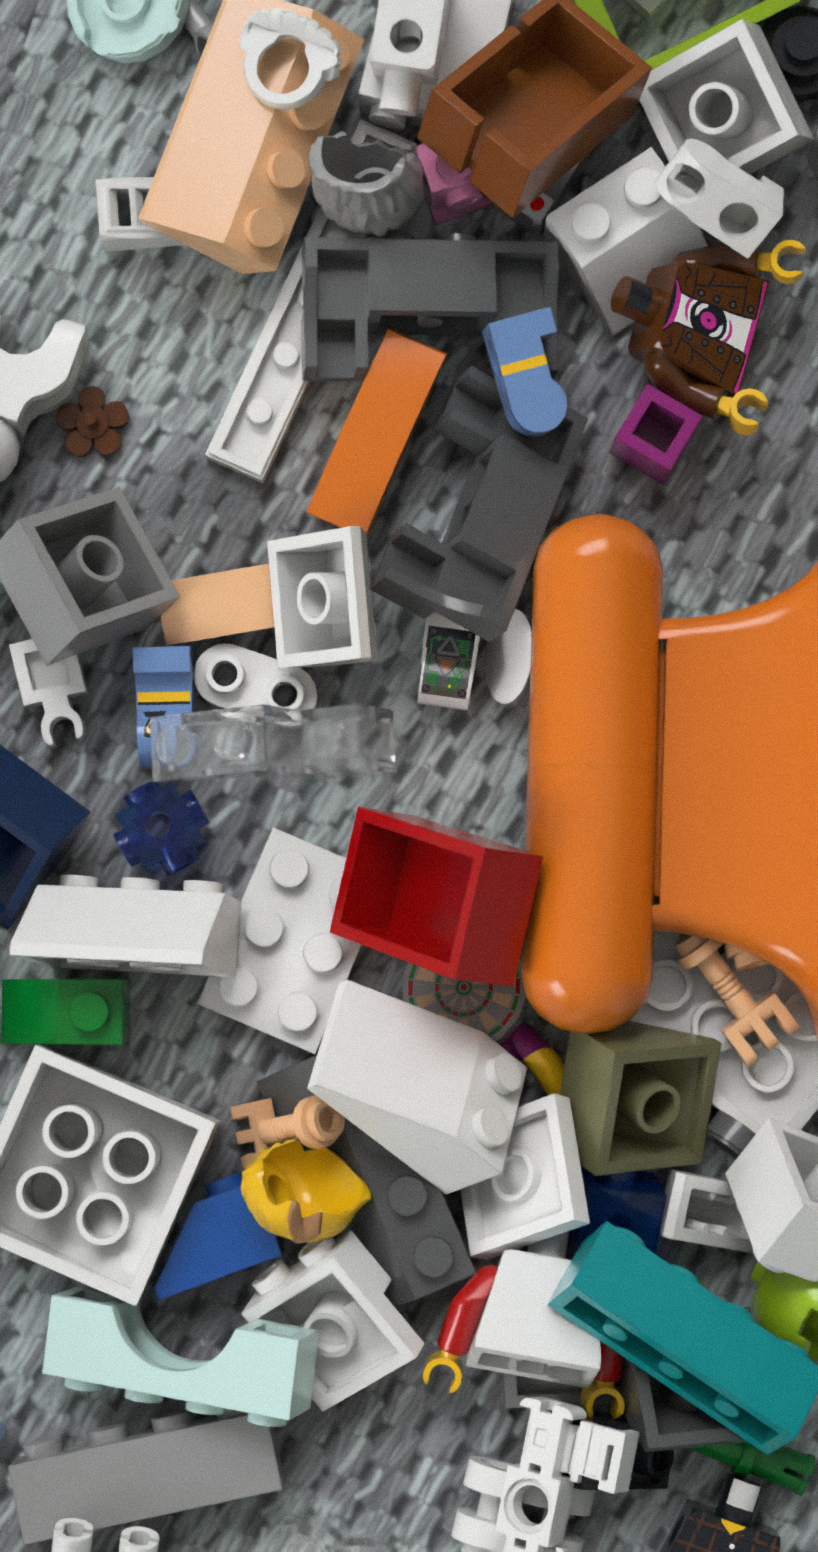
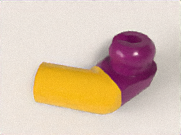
(538, 1056)

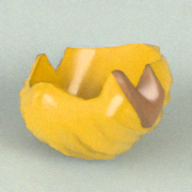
(302, 1191)

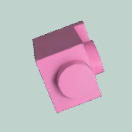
(446, 190)

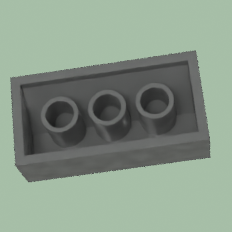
(405, 1221)

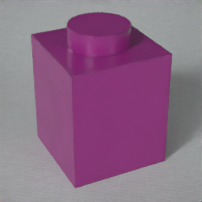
(655, 434)

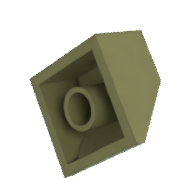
(640, 1096)

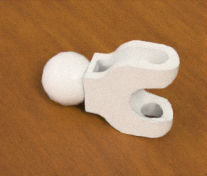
(37, 385)

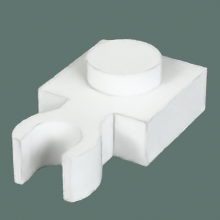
(50, 687)

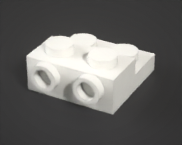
(342, 1295)

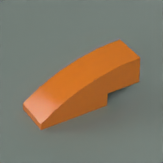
(377, 432)

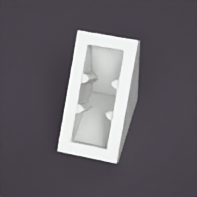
(702, 1212)

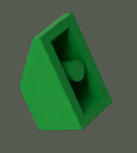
(66, 1011)

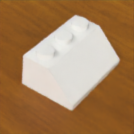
(131, 927)

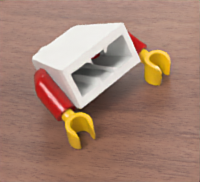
(511, 1329)

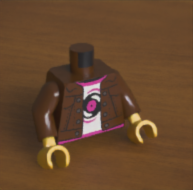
(700, 325)

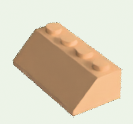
(235, 164)

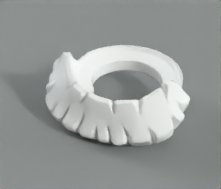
(264, 30)

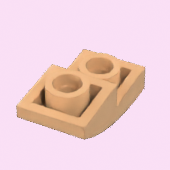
(219, 605)

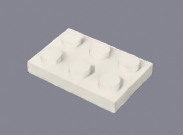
(285, 945)

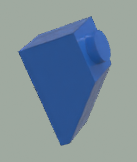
(216, 1240)

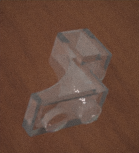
(273, 743)

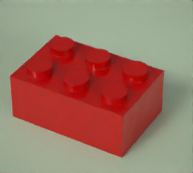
(436, 896)

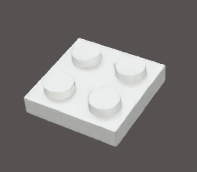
(538, 1188)

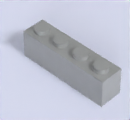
(143, 1472)

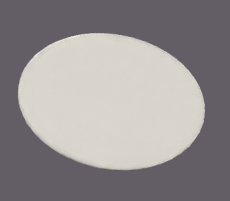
(509, 660)

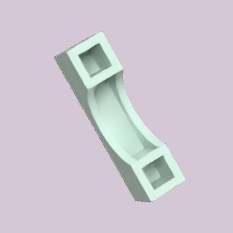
(105, 1342)

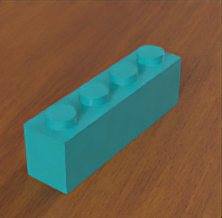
(688, 1337)

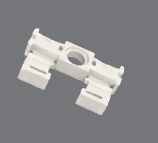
(556, 1448)

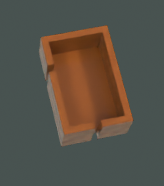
(530, 126)

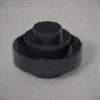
(794, 43)

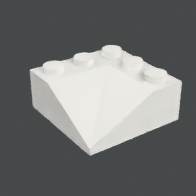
(95, 1172)

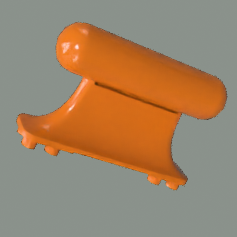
(663, 777)

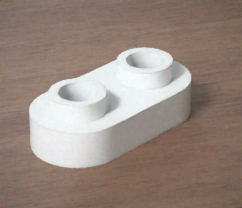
(255, 680)

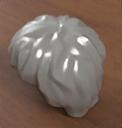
(365, 184)

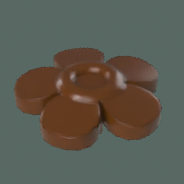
(92, 423)

